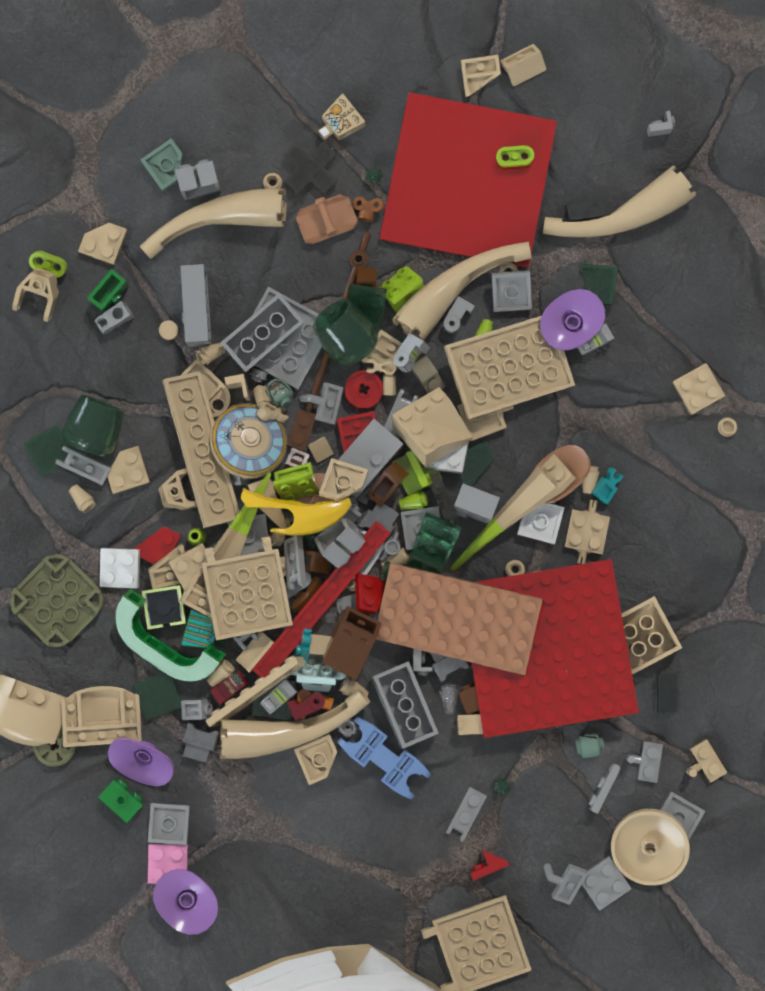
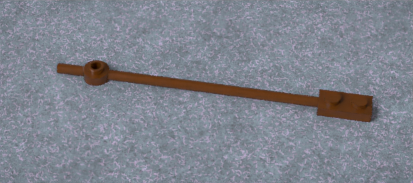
(305, 419)

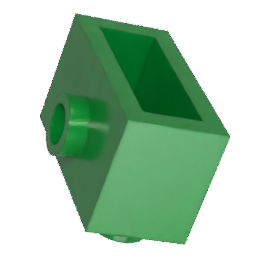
(108, 291)
(122, 800)

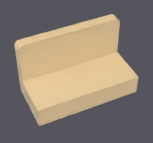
(524, 64)
(238, 381)
(254, 651)

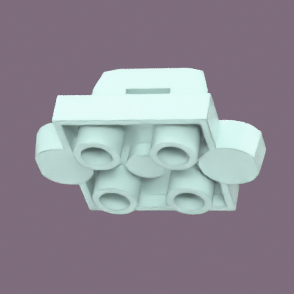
(317, 673)

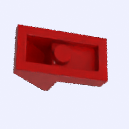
(493, 864)

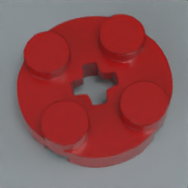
(373, 394)

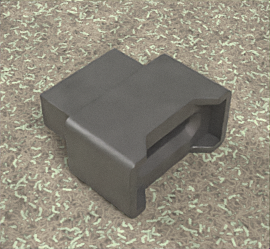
(383, 515)
(445, 665)
(199, 742)

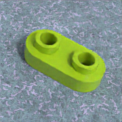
(514, 154)
(49, 263)

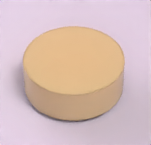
(168, 330)

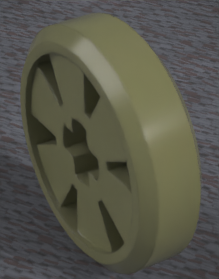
(54, 757)

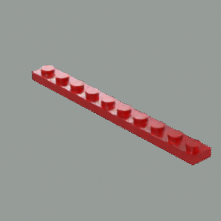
(321, 601)

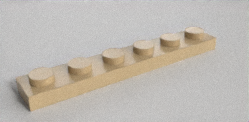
(251, 694)

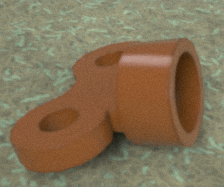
(367, 208)

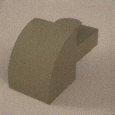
(427, 374)

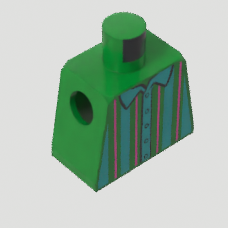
(199, 631)

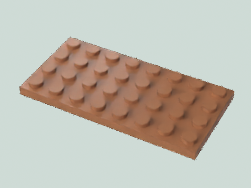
(458, 618)

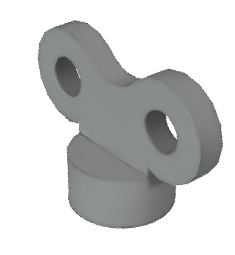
(390, 546)

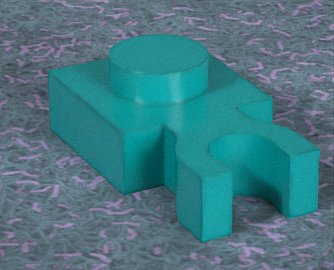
(606, 487)
(303, 649)

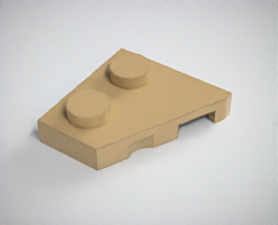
(479, 72)
(385, 348)
(161, 573)

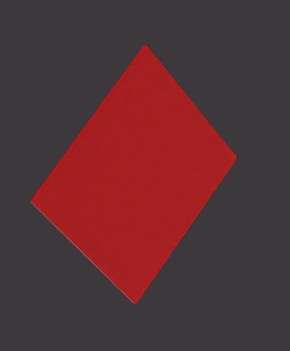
(449, 185)
(576, 660)

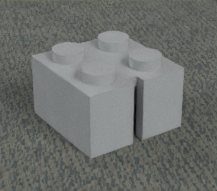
(198, 179)
(340, 541)

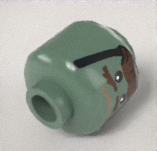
(279, 393)
(589, 745)

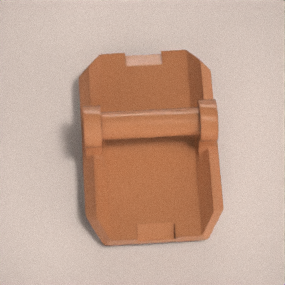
(326, 218)

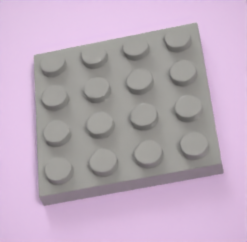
(295, 354)

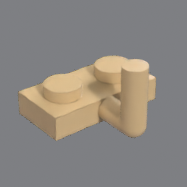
(707, 762)

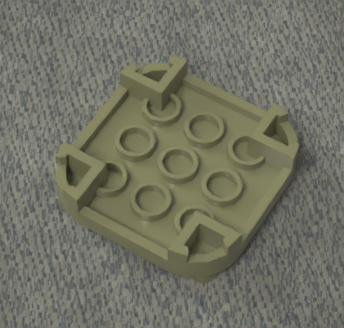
(57, 600)

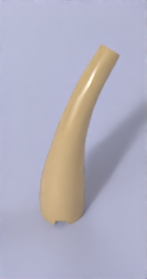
(650, 204)
(247, 208)
(431, 302)
(260, 738)

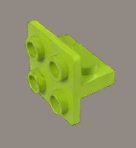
(402, 287)
(419, 476)
(295, 482)

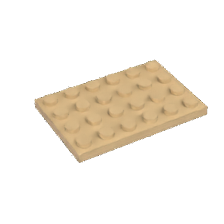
(506, 368)

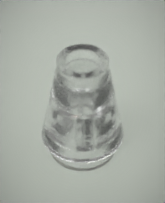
(449, 698)

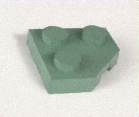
(163, 163)

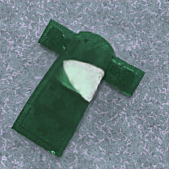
(432, 546)

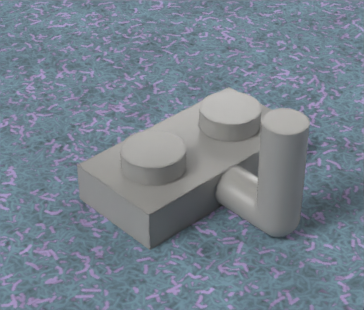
(327, 403)
(648, 761)
(568, 884)

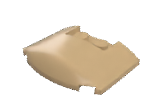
(29, 713)
(100, 716)

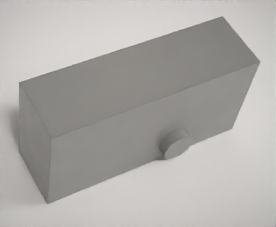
(195, 305)
(262, 332)
(372, 451)
(475, 504)
(404, 705)

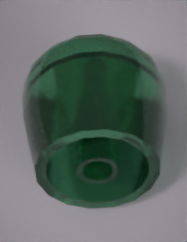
(345, 332)
(93, 426)

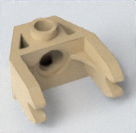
(40, 283)
(178, 500)

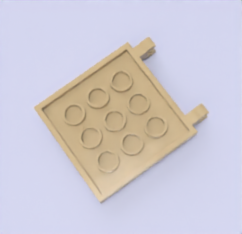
(246, 592)
(480, 945)

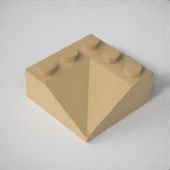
(431, 427)
(648, 634)

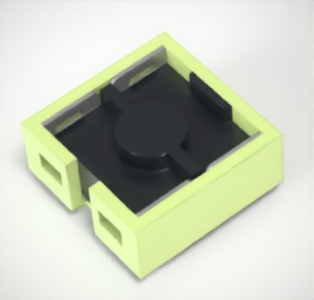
(164, 607)

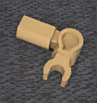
(389, 378)
(267, 410)

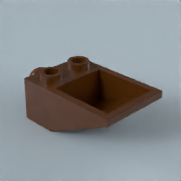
(351, 642)

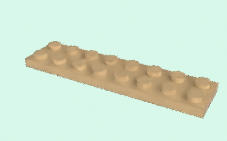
(193, 426)

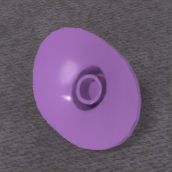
(572, 319)
(140, 761)
(185, 901)

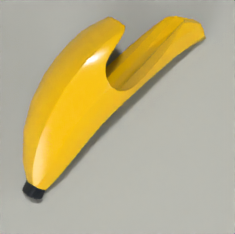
(307, 517)

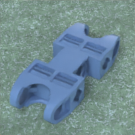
(384, 758)

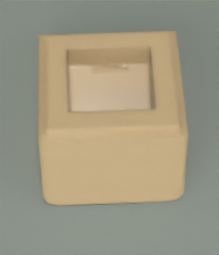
(320, 449)

